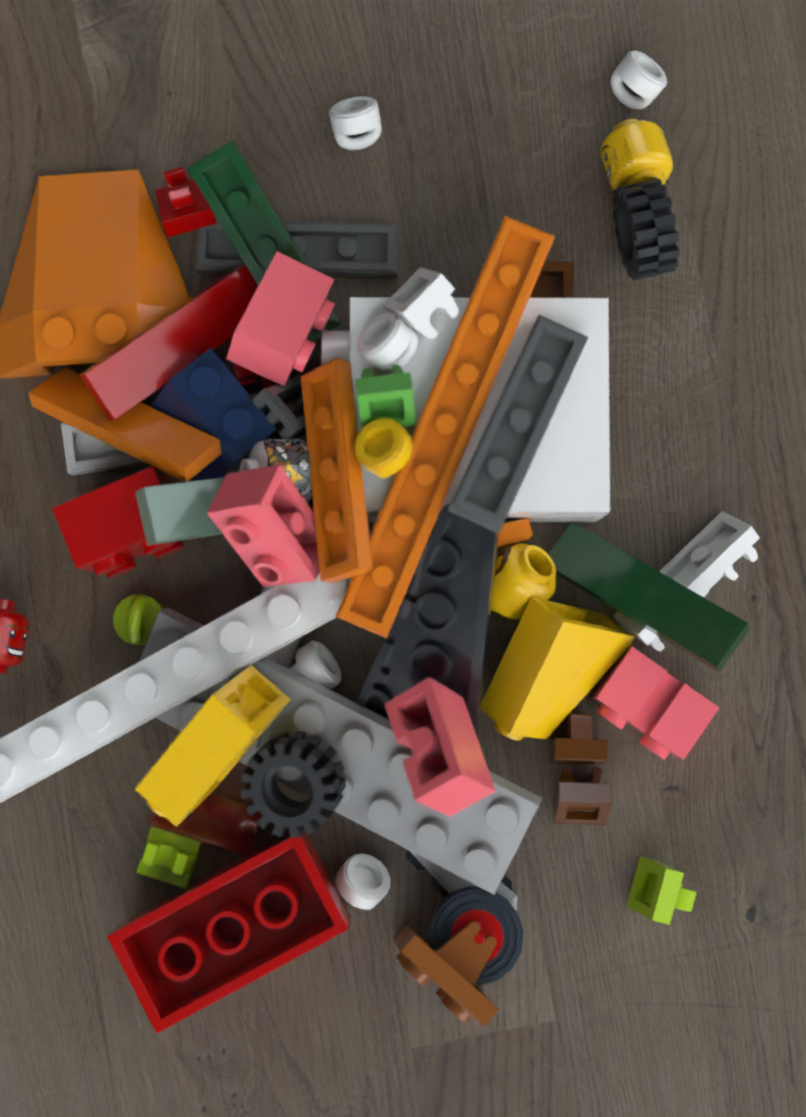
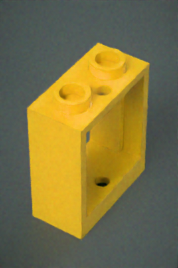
(212, 744)

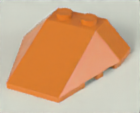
(86, 273)

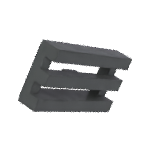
(273, 397)

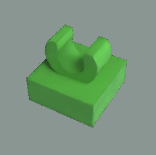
(386, 397)

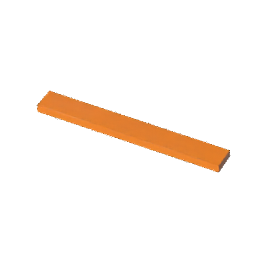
(446, 425)

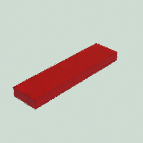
(170, 344)

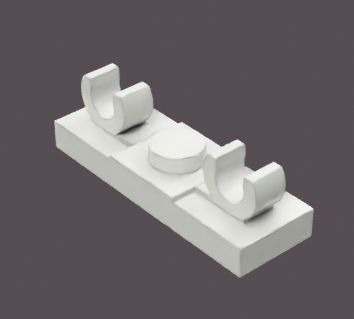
(703, 564)

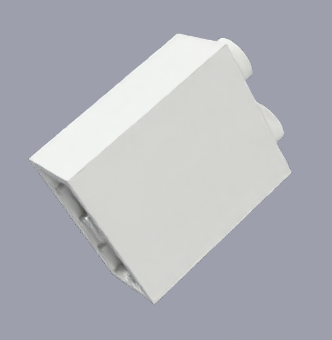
(573, 460)

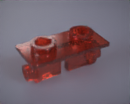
(216, 823)

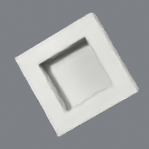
(420, 298)

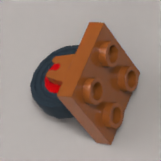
(470, 943)

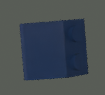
(218, 405)

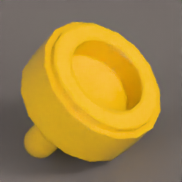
(383, 447)

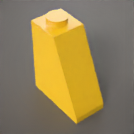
(551, 667)

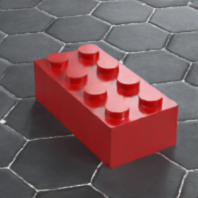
(229, 929)

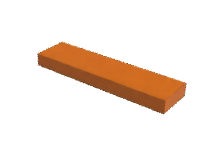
(138, 432)
(335, 472)

